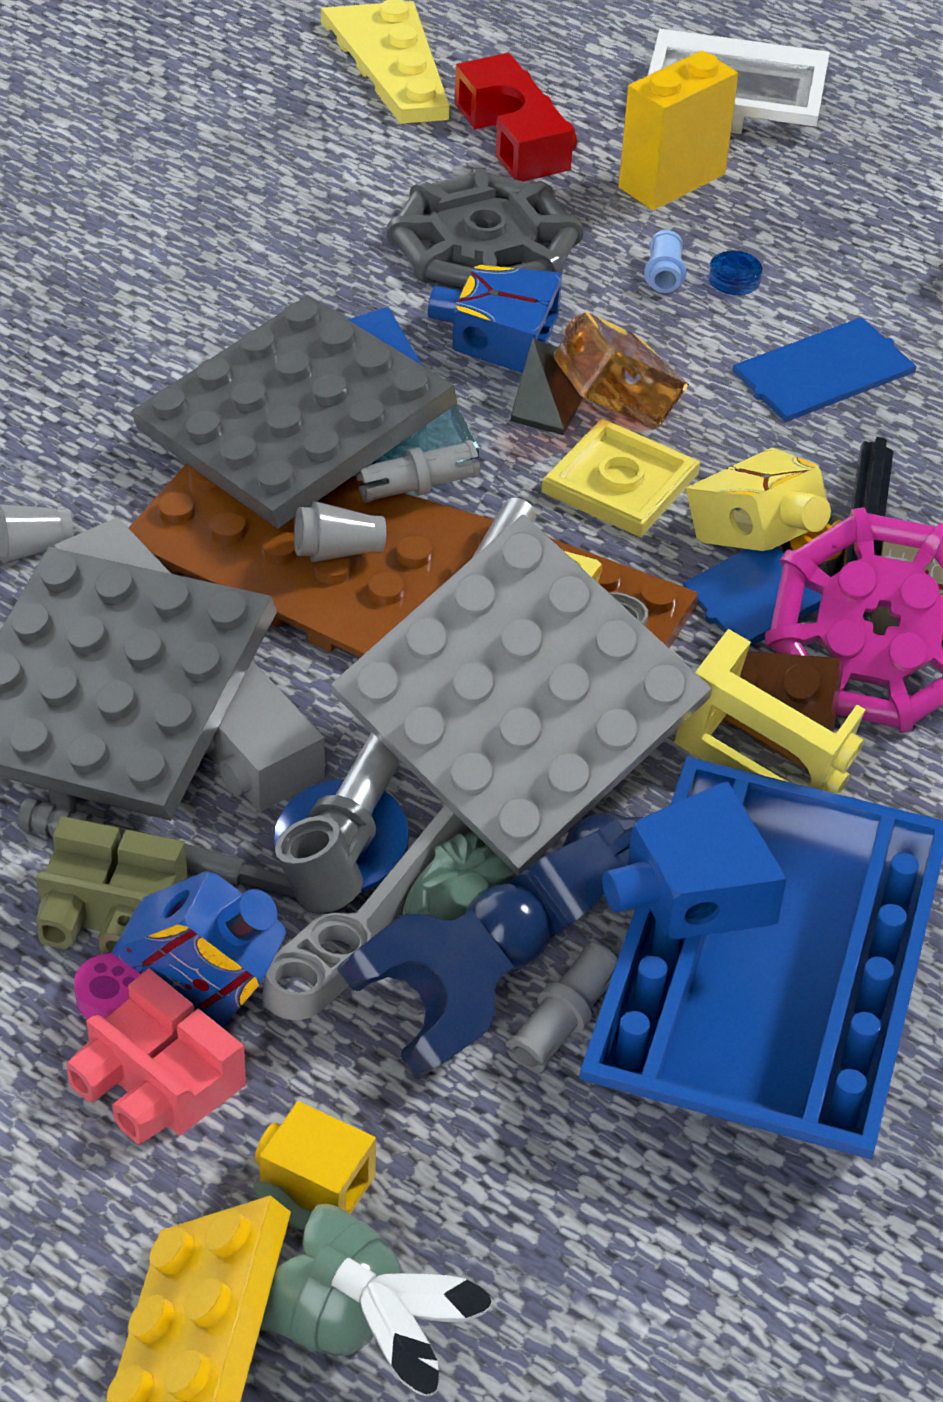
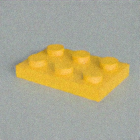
(202, 1307)

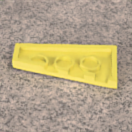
(394, 54)

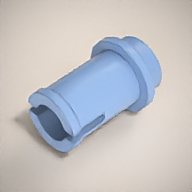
(665, 268)

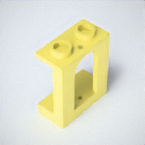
(819, 749)

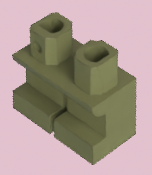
(101, 879)

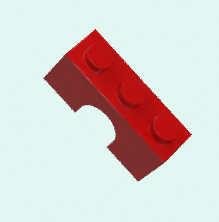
(531, 132)

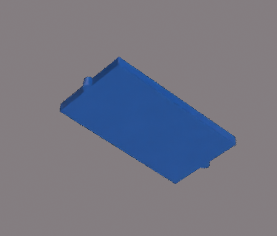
(823, 369)

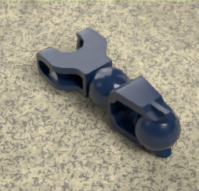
(503, 931)

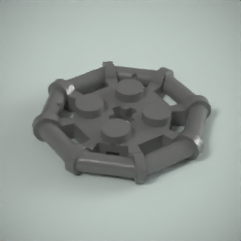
(508, 231)

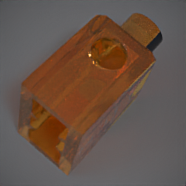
(596, 361)

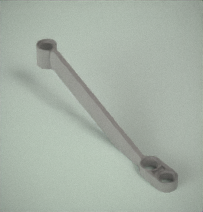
(308, 960)

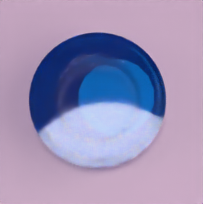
(735, 272)

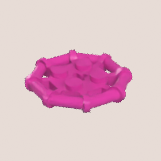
(858, 589)

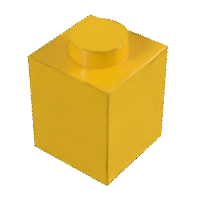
(317, 1159)

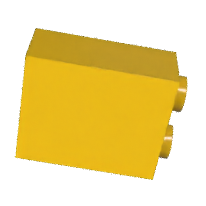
(677, 129)

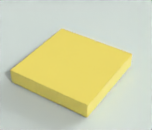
(620, 477)

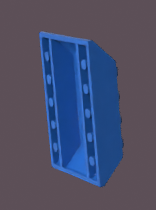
(791, 1017)

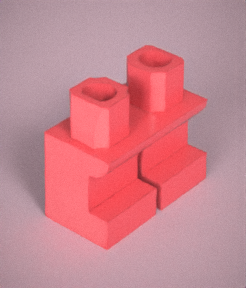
(165, 1057)

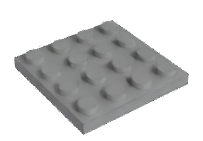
(521, 693)

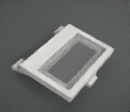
(772, 78)

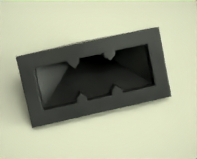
(545, 393)

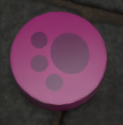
(102, 985)

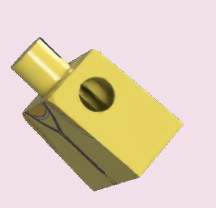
(776, 496)

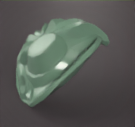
(456, 877)

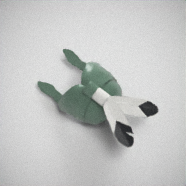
(354, 1290)

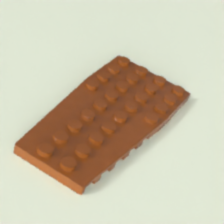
(355, 597)

